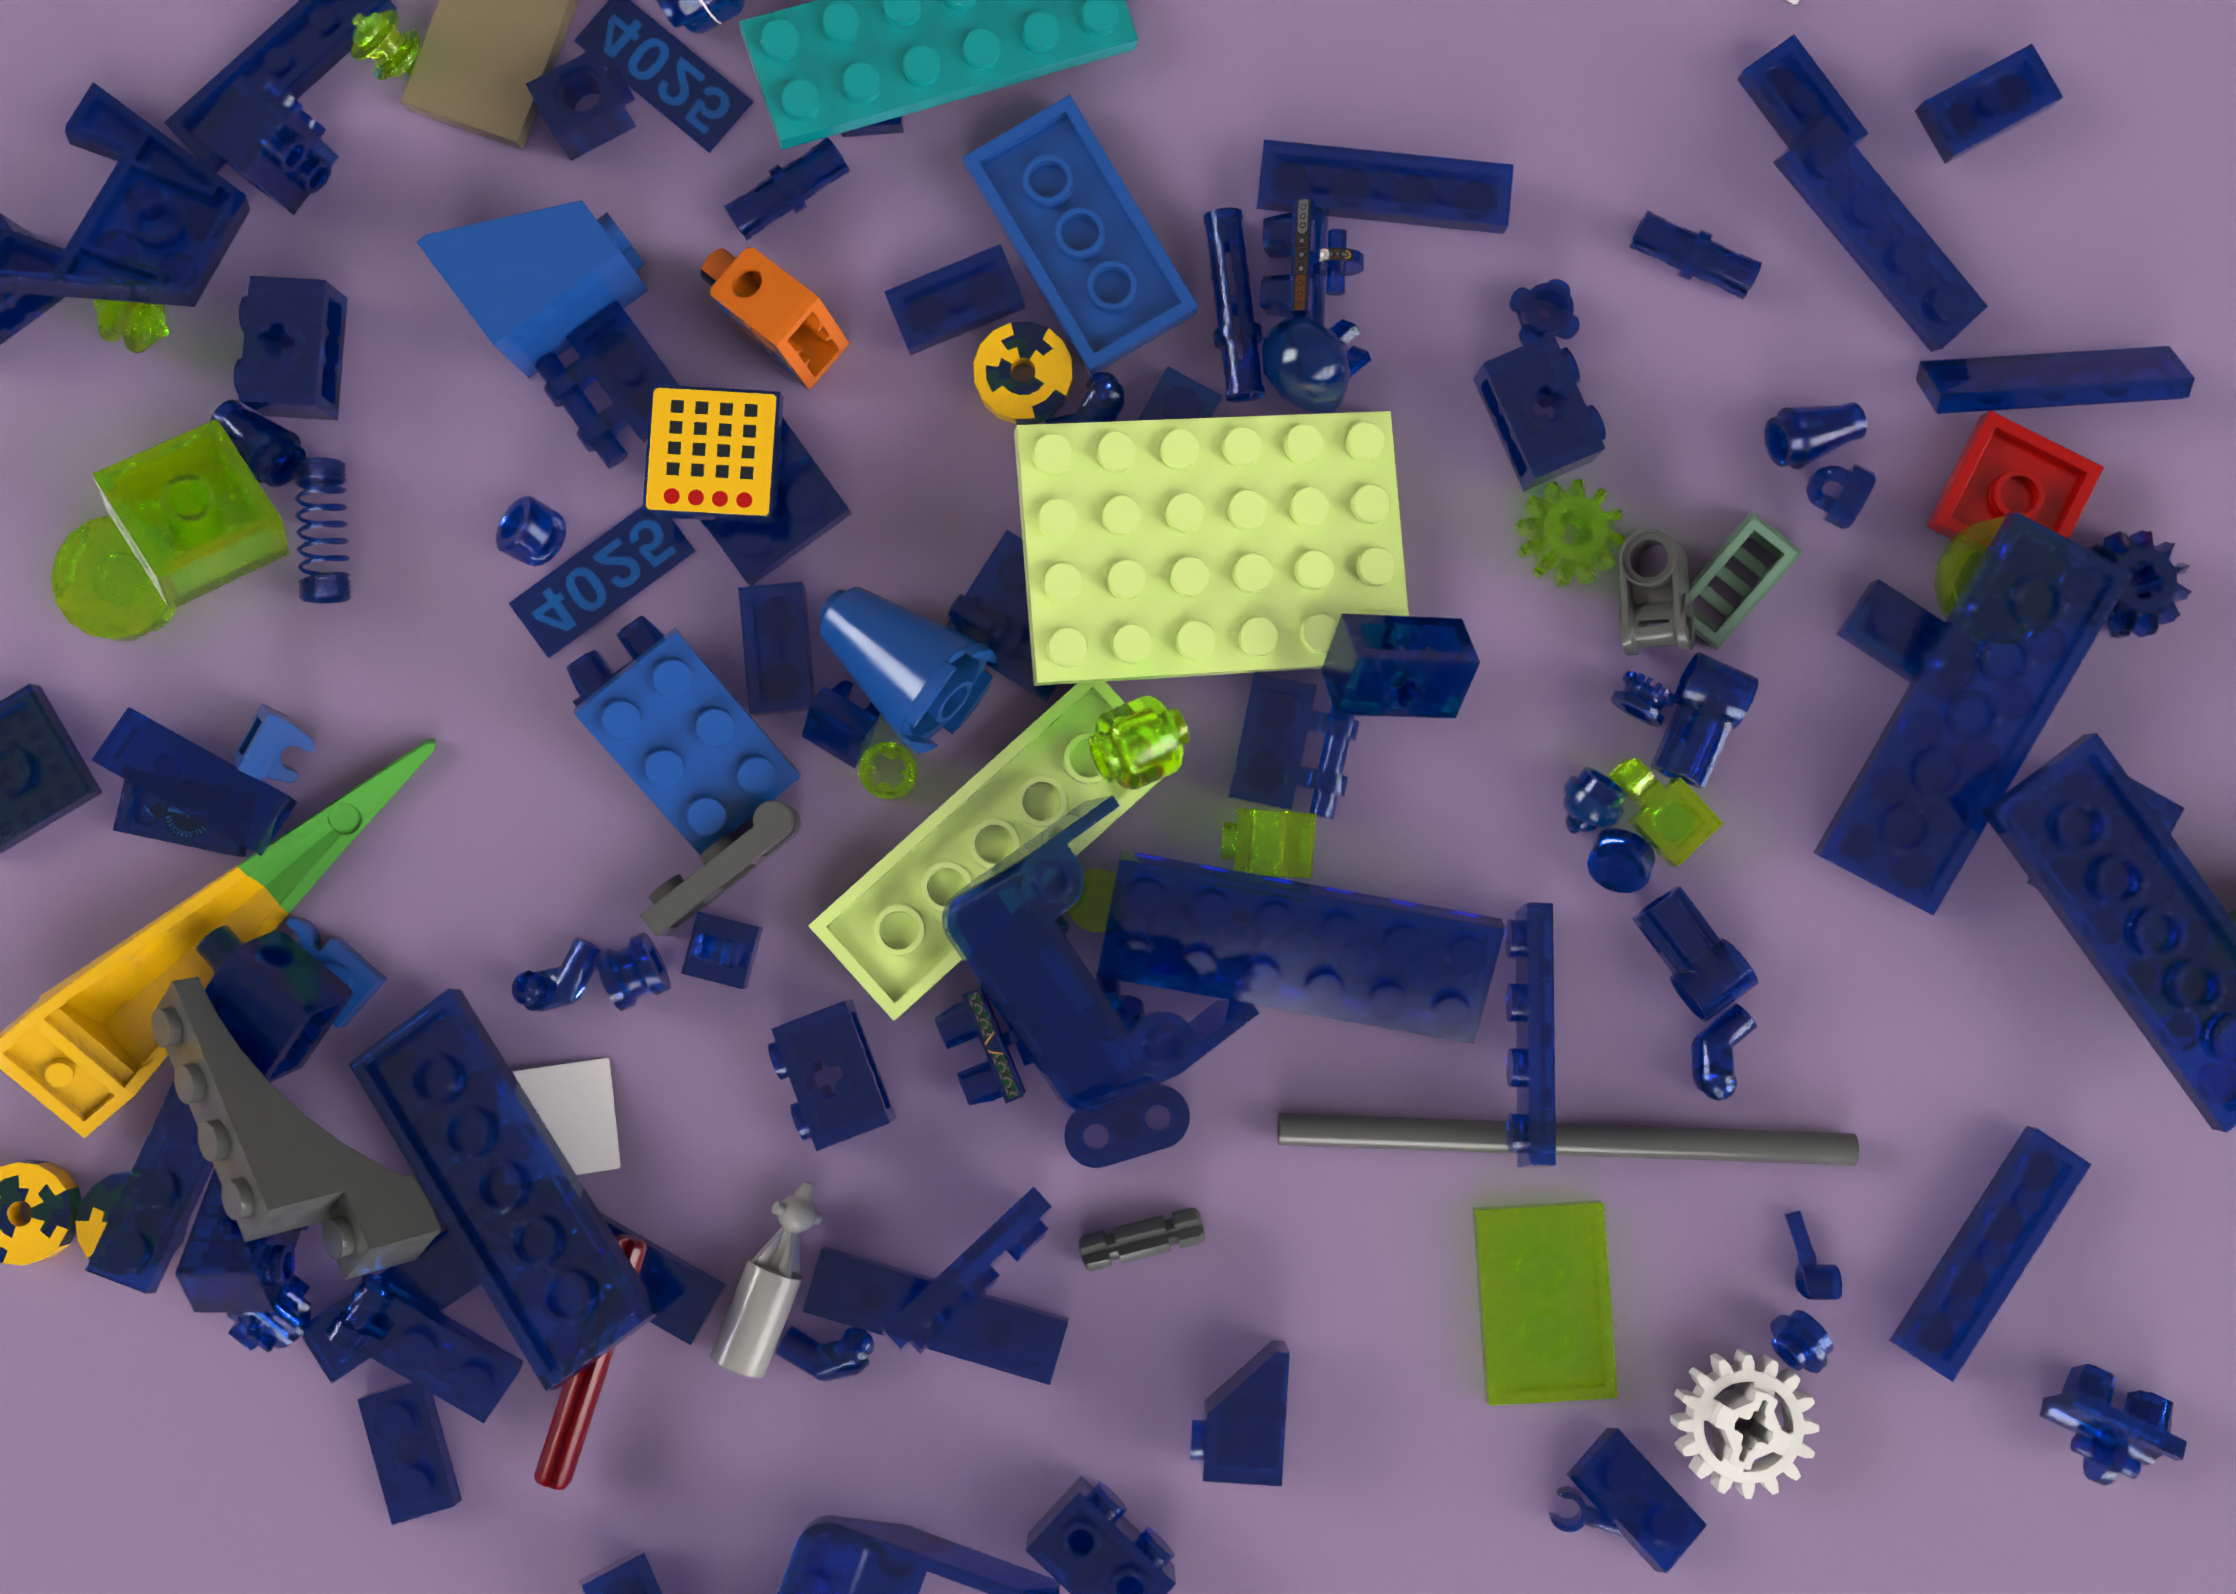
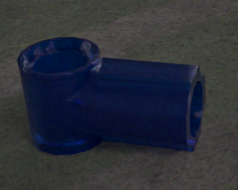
(1709, 704)
(1704, 968)

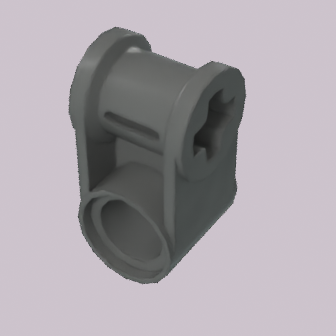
(1654, 598)

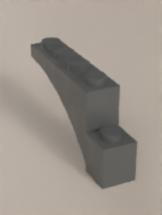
(276, 1161)

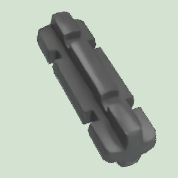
(1141, 1239)

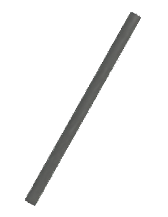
(1571, 1139)

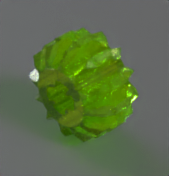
(1591, 540)

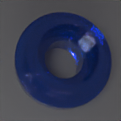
(1801, 1341)

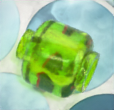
(1138, 742)

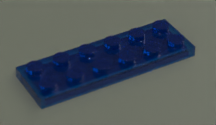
(1973, 711)
(2133, 912)
(1299, 947)
(504, 1189)

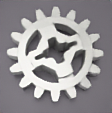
(1738, 1448)

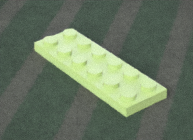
(891, 918)

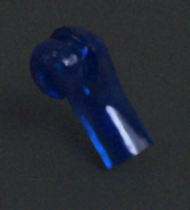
(1100, 404)
(557, 985)
(1713, 1052)
(827, 1360)

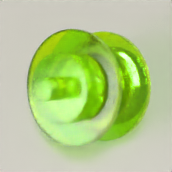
(379, 39)
(136, 322)

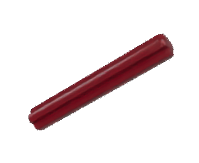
(578, 1403)

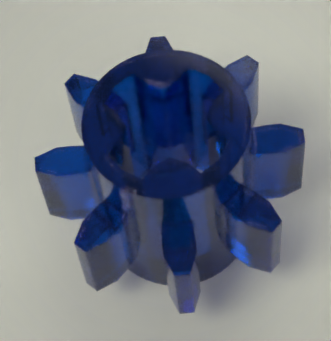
(278, 1327)

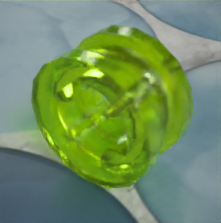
(893, 752)

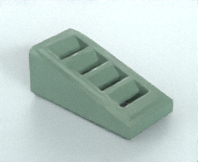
(1775, 543)

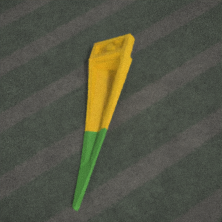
(92, 1036)

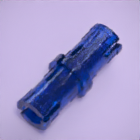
(787, 188)
(1695, 255)

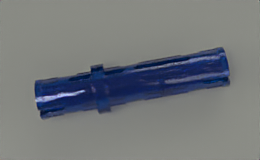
(1241, 375)

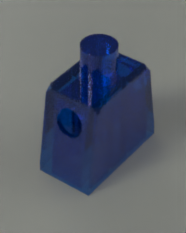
(271, 997)

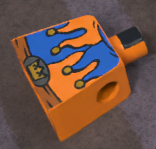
(775, 312)

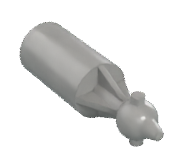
(766, 1291)

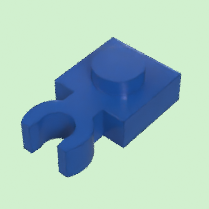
(344, 963)

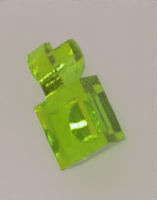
(1670, 815)

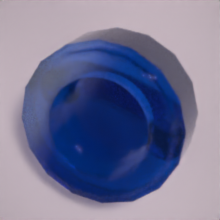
(1850, 496)
(526, 530)
(1621, 860)

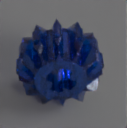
(2152, 588)

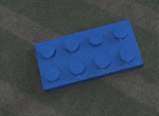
(1080, 235)

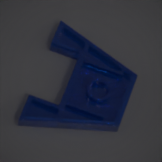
(150, 229)

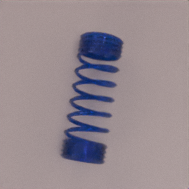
(326, 476)

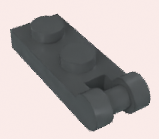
(723, 867)

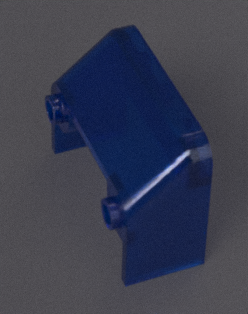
(1045, 991)

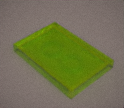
(1544, 1303)

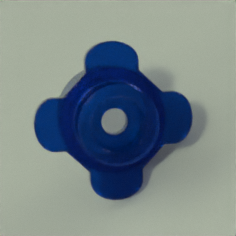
(1551, 296)

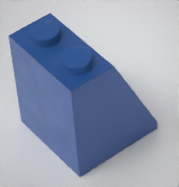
(537, 276)

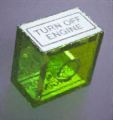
(192, 513)

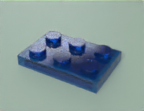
(969, 1274)

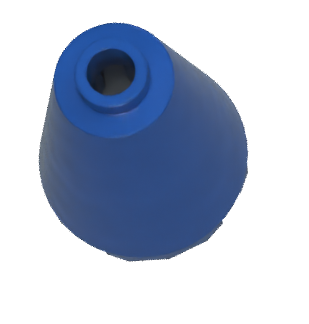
(907, 664)

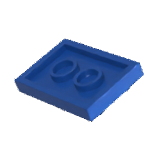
(686, 741)

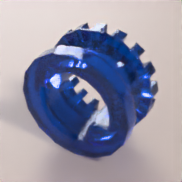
(1642, 699)

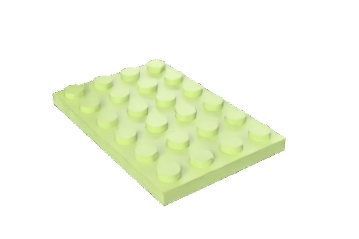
(1204, 542)

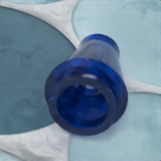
(1810, 432)
(262, 443)

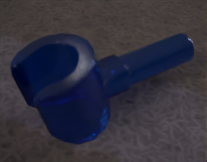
(1812, 1279)
(1586, 1515)

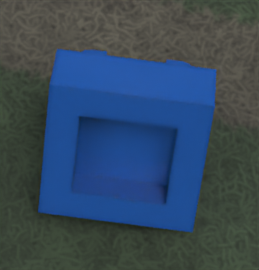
(265, 741)

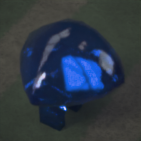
(1312, 362)

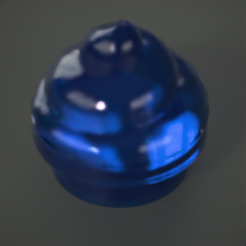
(1592, 801)

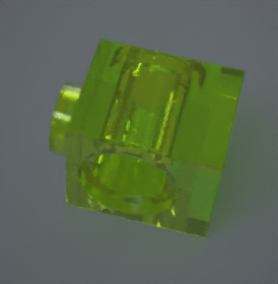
(1270, 843)

